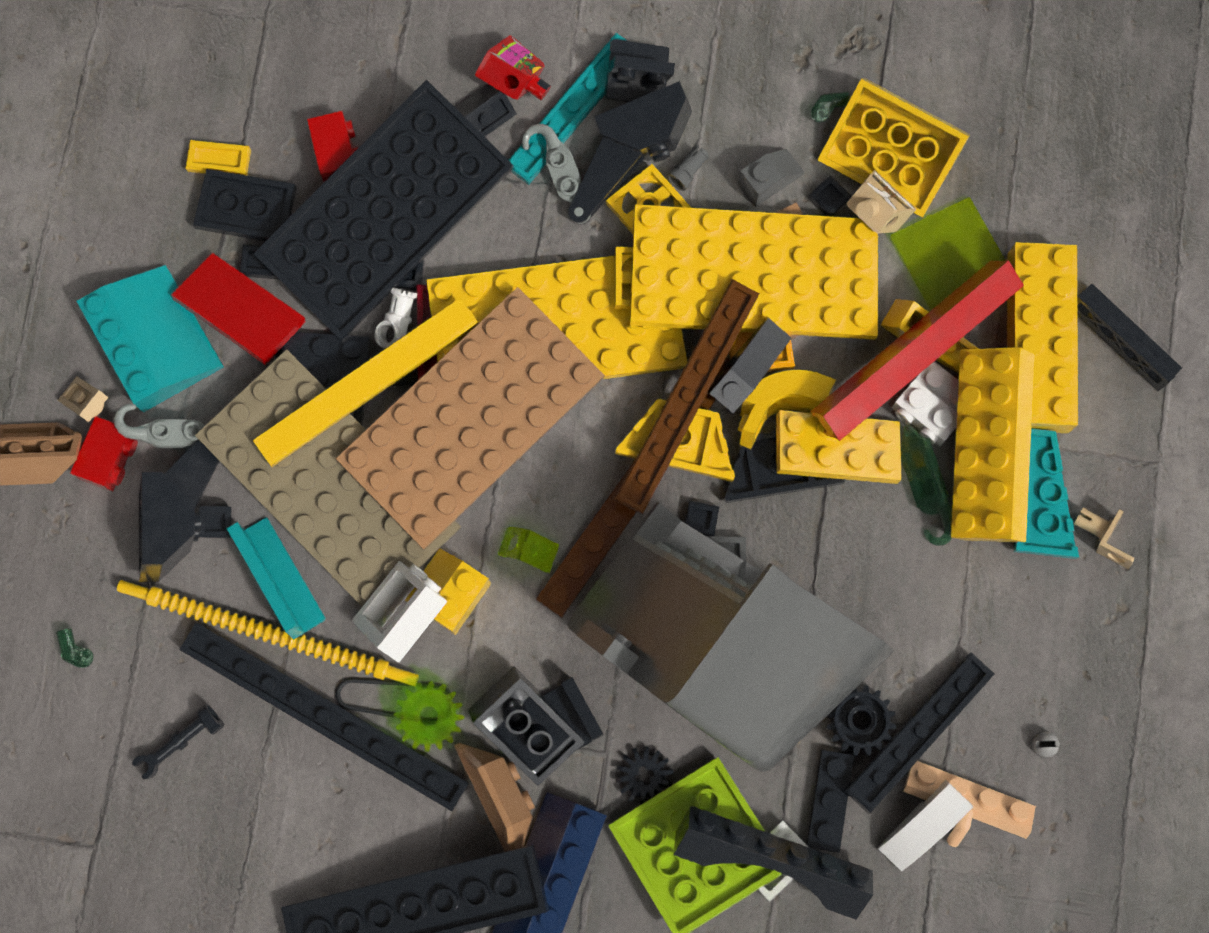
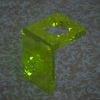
(530, 548)

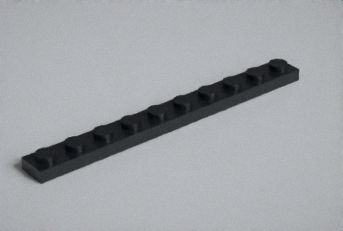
(324, 717)

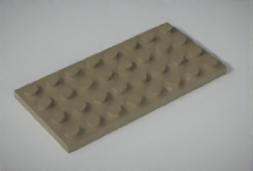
(310, 488)

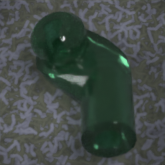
(826, 103)
(73, 653)

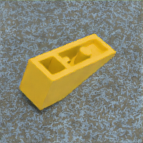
(905, 314)

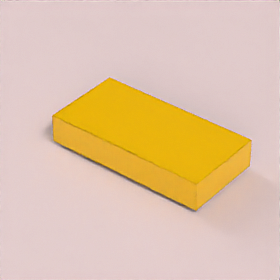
(217, 157)

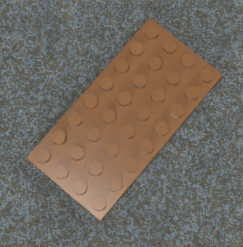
(470, 418)

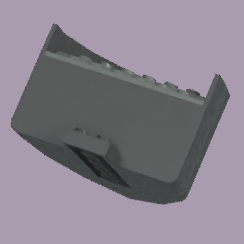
(729, 655)

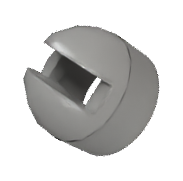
(1046, 751)

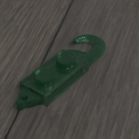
(926, 481)

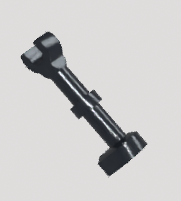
(206, 719)

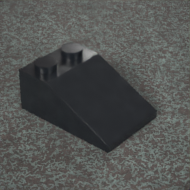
(525, 726)

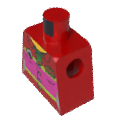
(513, 70)

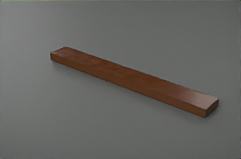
(686, 397)

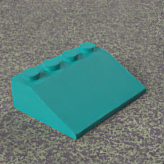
(149, 337)

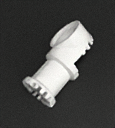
(397, 317)

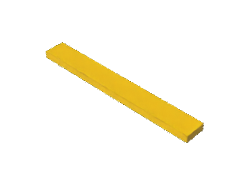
(365, 382)

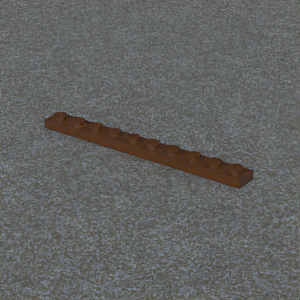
(593, 546)

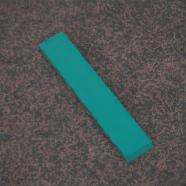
(565, 115)

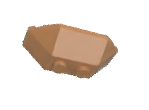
(36, 452)
(499, 794)

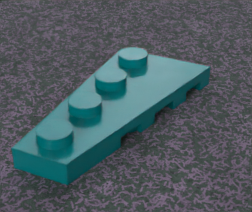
(1048, 513)

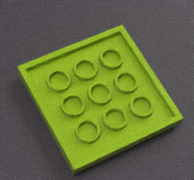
(682, 889)

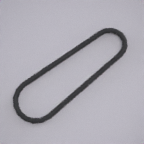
(382, 682)

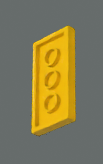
(865, 454)

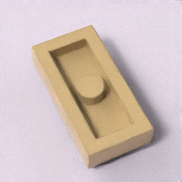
(83, 399)

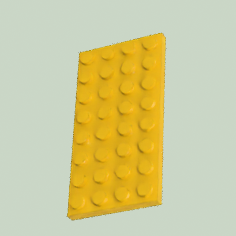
(808, 268)
(580, 303)

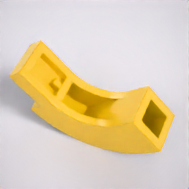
(782, 391)

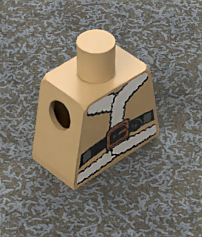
(879, 203)

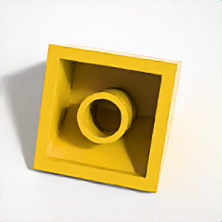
(459, 586)

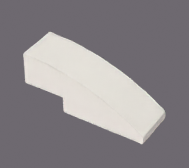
(925, 826)

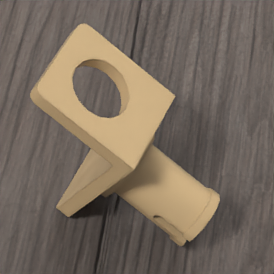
(1103, 530)

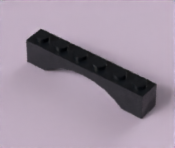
(718, 840)

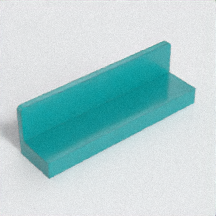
(277, 577)

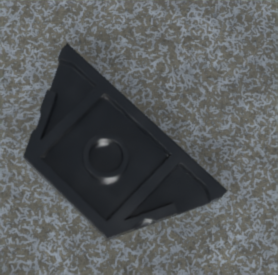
(758, 476)

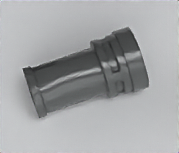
(683, 173)

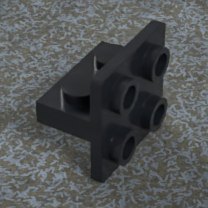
(636, 70)

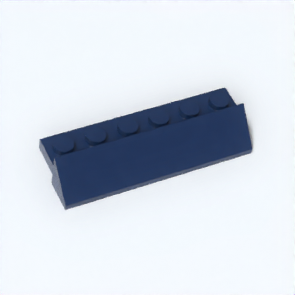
(563, 847)

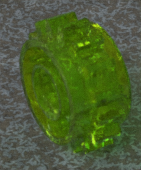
(411, 716)

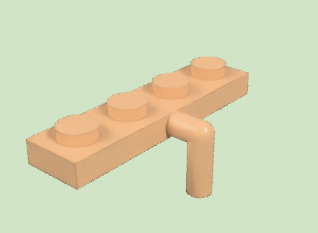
(988, 805)

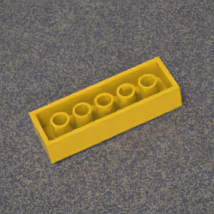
(1045, 323)
(993, 445)

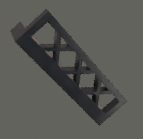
(1126, 338)

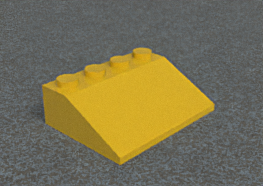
(895, 140)

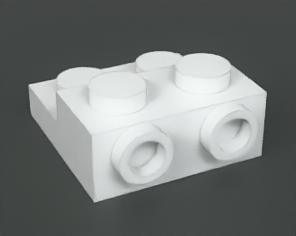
(930, 404)

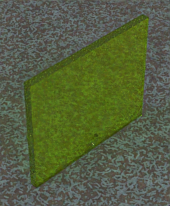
(946, 250)

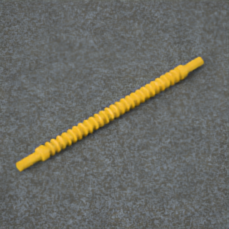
(155, 597)

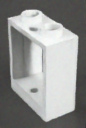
(412, 618)

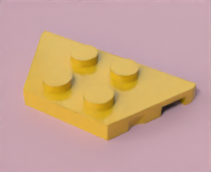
(700, 451)

